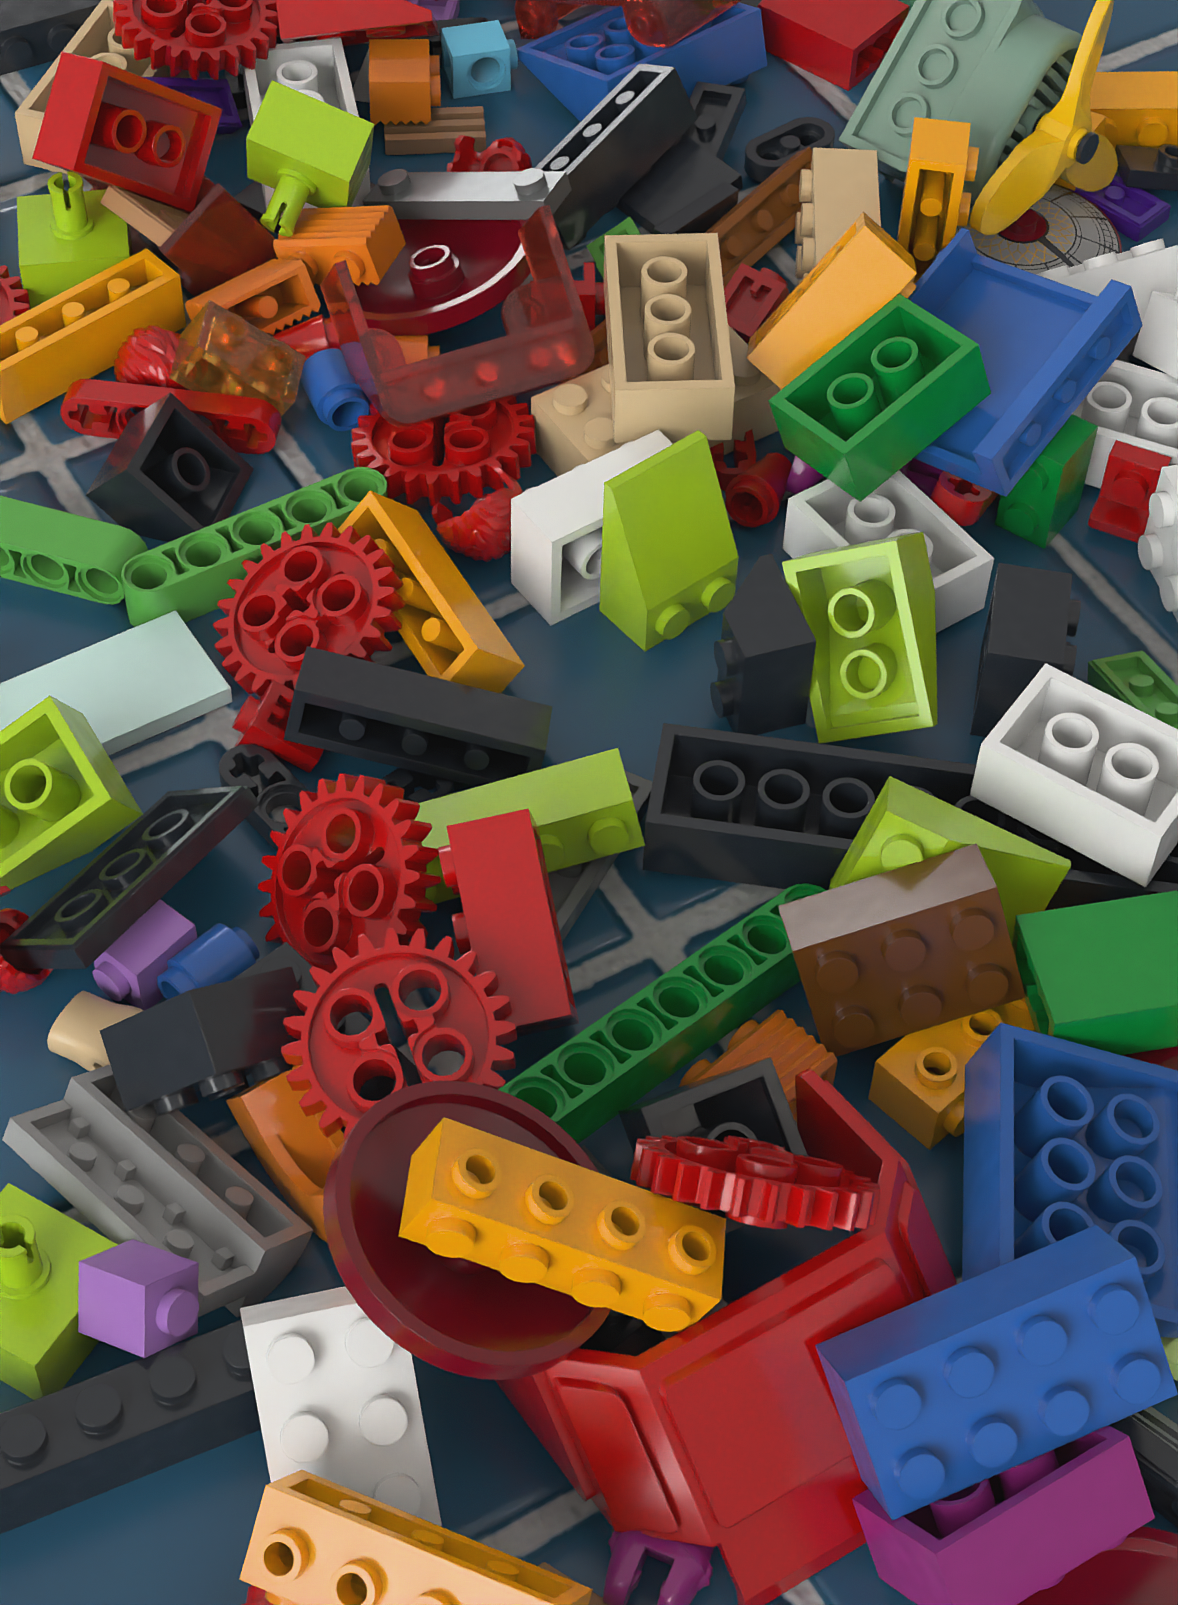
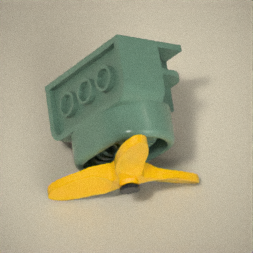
(1011, 78)

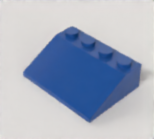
(597, 52)
(1070, 1144)

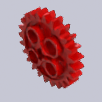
(198, 33)
(474, 445)
(312, 593)
(348, 870)
(340, 1064)
(755, 1182)

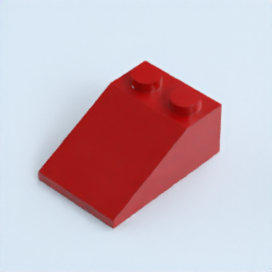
(353, 20)
(126, 131)

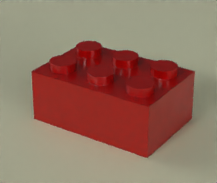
(510, 916)

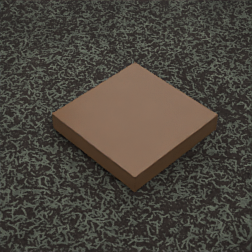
(146, 215)

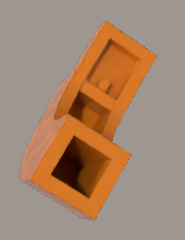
(288, 1144)

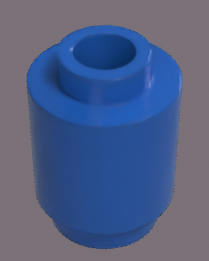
(333, 390)
(209, 960)

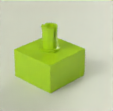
(306, 154)
(67, 238)
(41, 1293)

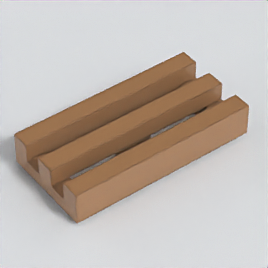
(438, 134)

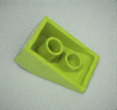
(666, 544)
(872, 635)
(55, 792)
(915, 826)

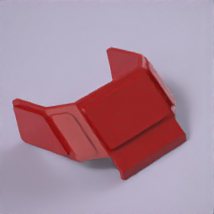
(733, 1419)

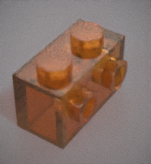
(235, 358)

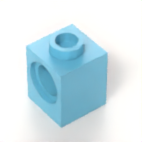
(477, 59)

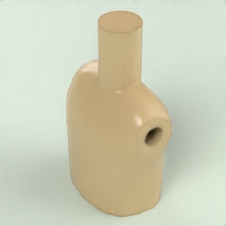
(79, 1025)

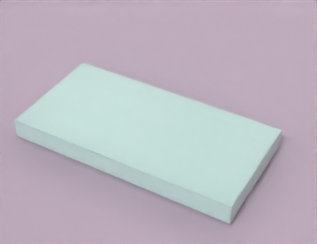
(126, 683)

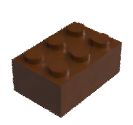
(903, 950)

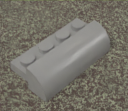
(162, 1187)

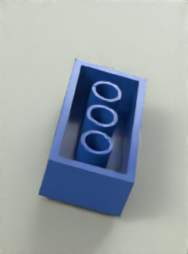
(997, 1370)

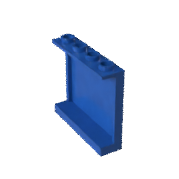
(1039, 351)

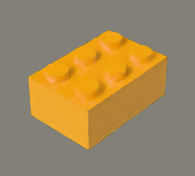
(832, 300)

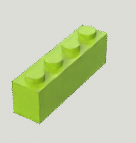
(578, 806)

